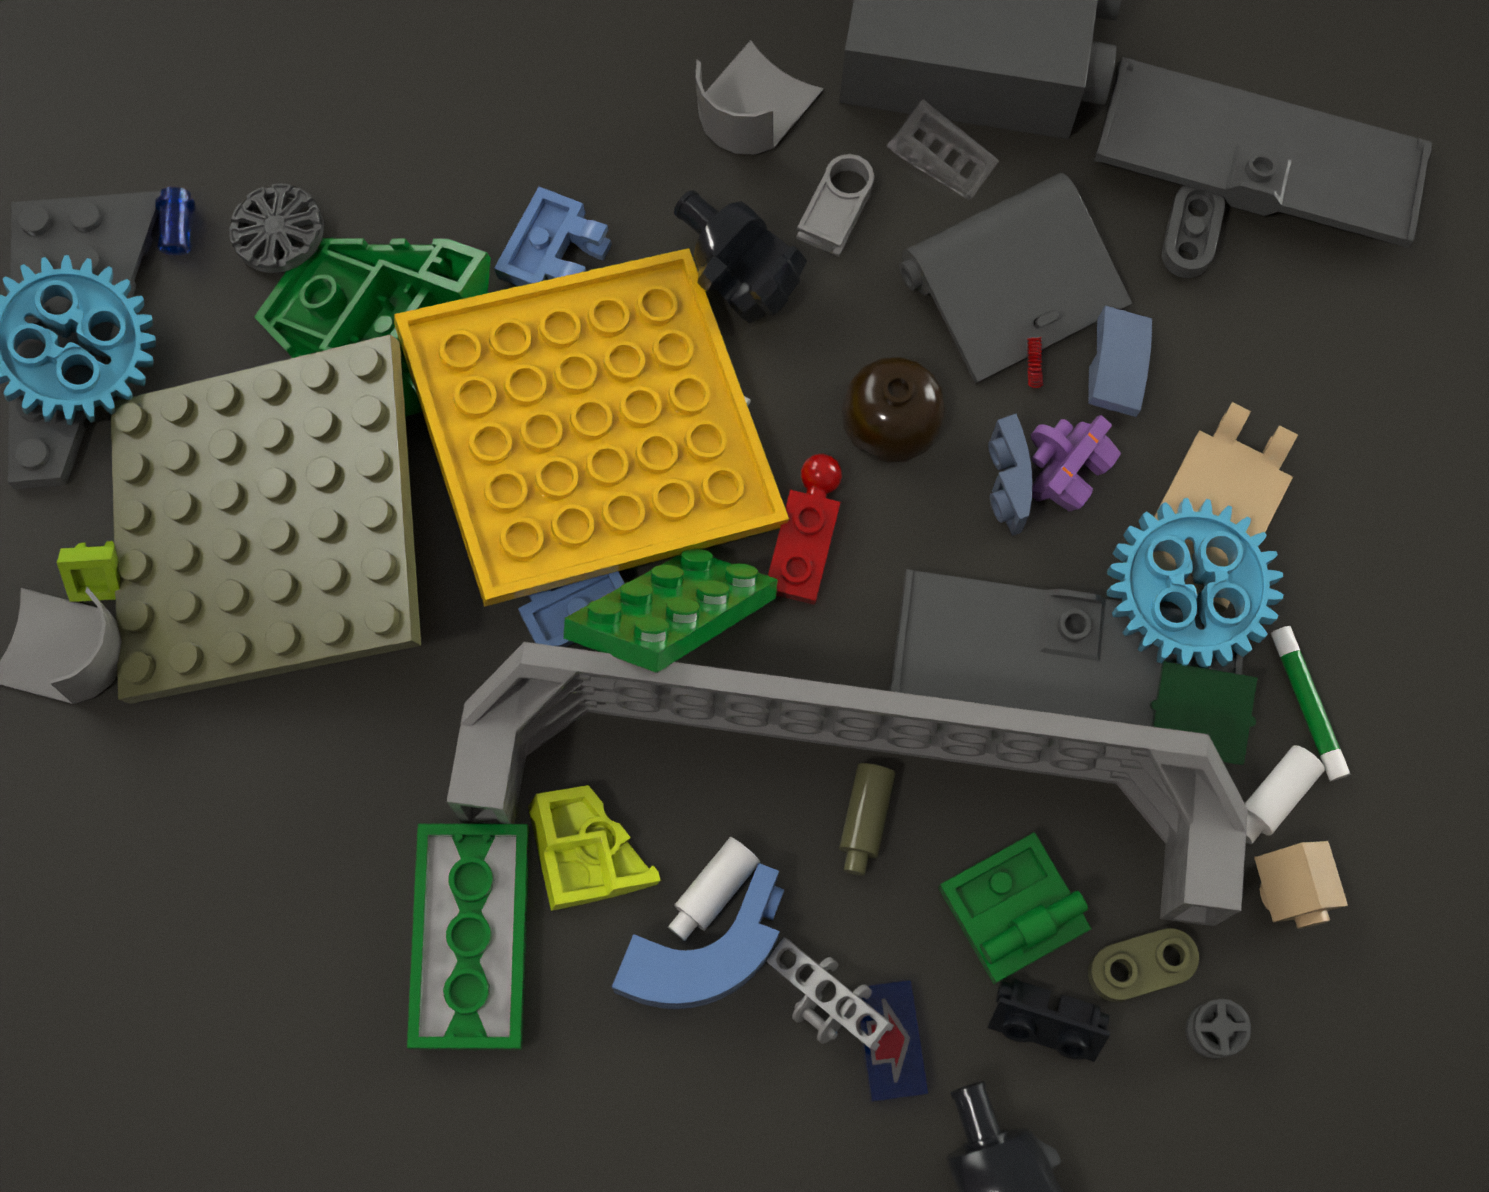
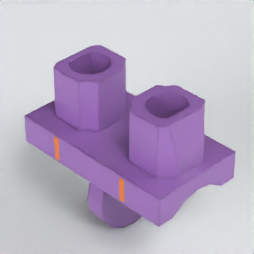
(1084, 445)

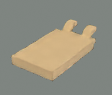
(1232, 476)

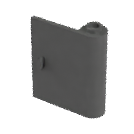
(1016, 265)

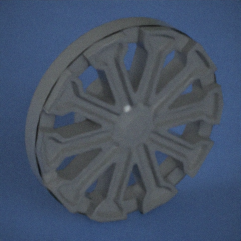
(276, 228)

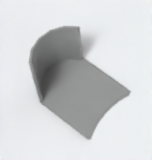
(751, 103)
(61, 648)

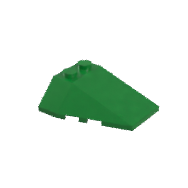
(356, 287)

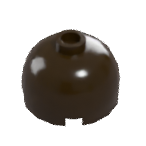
(893, 409)

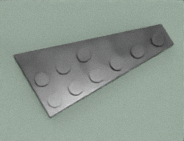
(111, 233)

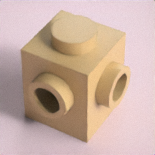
(1300, 883)

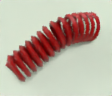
(1034, 362)

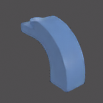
(704, 975)

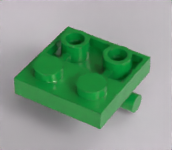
(1015, 908)

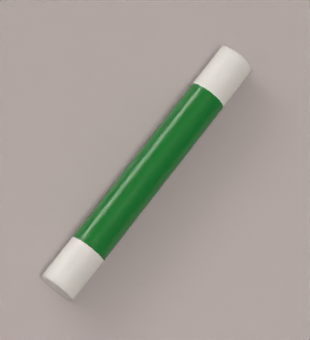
(1310, 703)

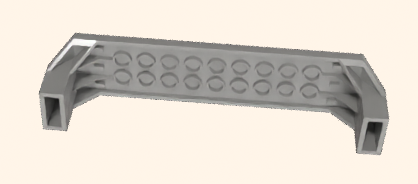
(1164, 772)

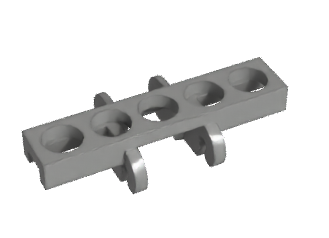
(850, 1013)

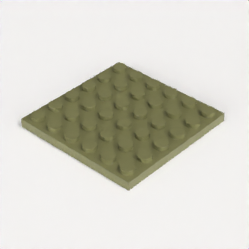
(263, 522)

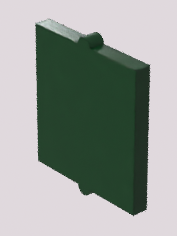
(1207, 704)

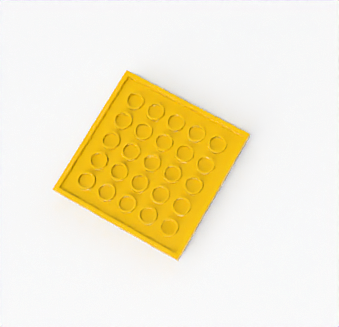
(588, 424)

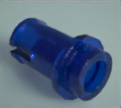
(174, 220)

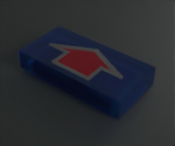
(897, 1064)

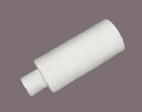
(1281, 791)
(713, 888)

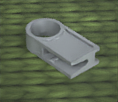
(832, 212)

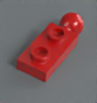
(807, 535)

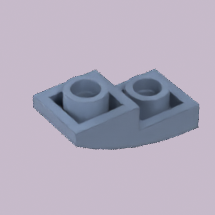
(1121, 361)
(1012, 487)

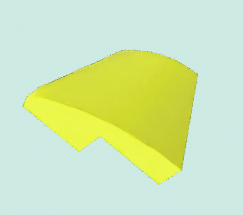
(583, 850)

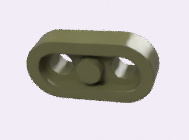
(1145, 965)

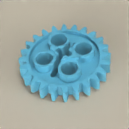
(93, 302)
(1242, 582)

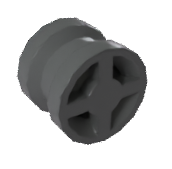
(1230, 1027)

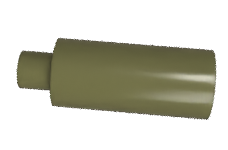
(866, 816)

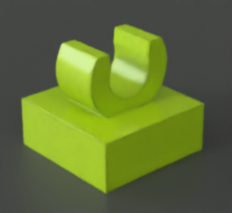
(89, 568)

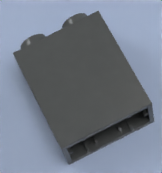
(980, 60)

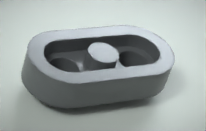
(1192, 232)

